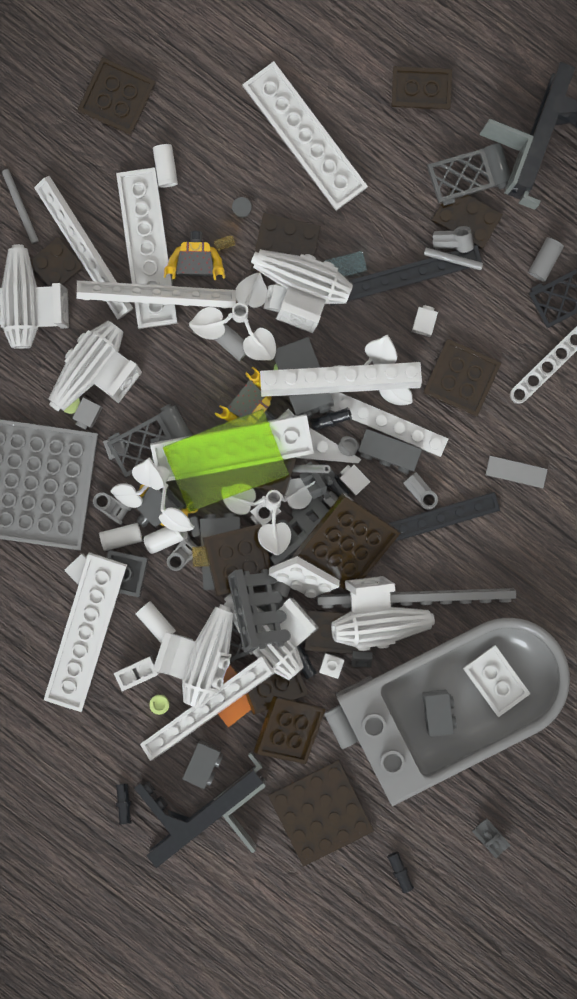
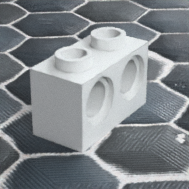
(136, 673)

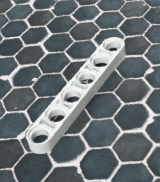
(539, 373)

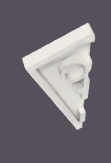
(327, 450)

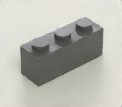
(389, 451)

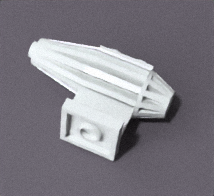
(307, 284)
(27, 306)
(95, 362)
(374, 620)
(285, 659)
(199, 662)

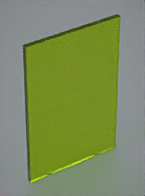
(225, 460)

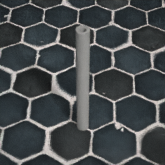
(20, 206)
(312, 468)

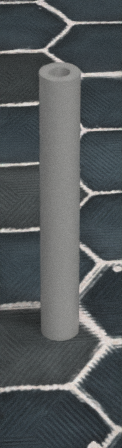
(453, 258)

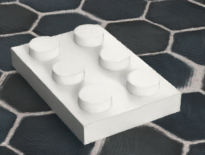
(304, 577)
(496, 680)

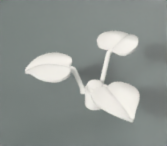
(251, 292)
(383, 352)
(155, 477)
(272, 536)

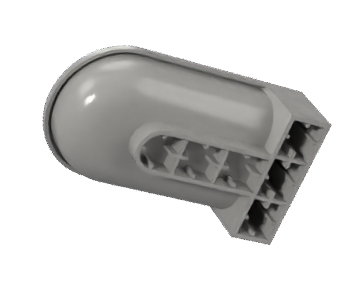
(391, 716)

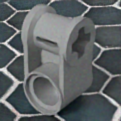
(112, 508)
(183, 553)

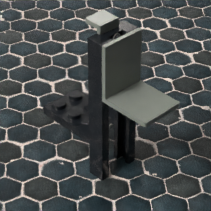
(553, 111)
(184, 828)

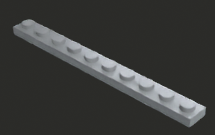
(427, 597)

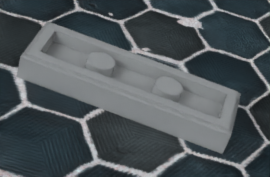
(516, 472)

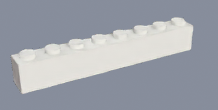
(340, 379)

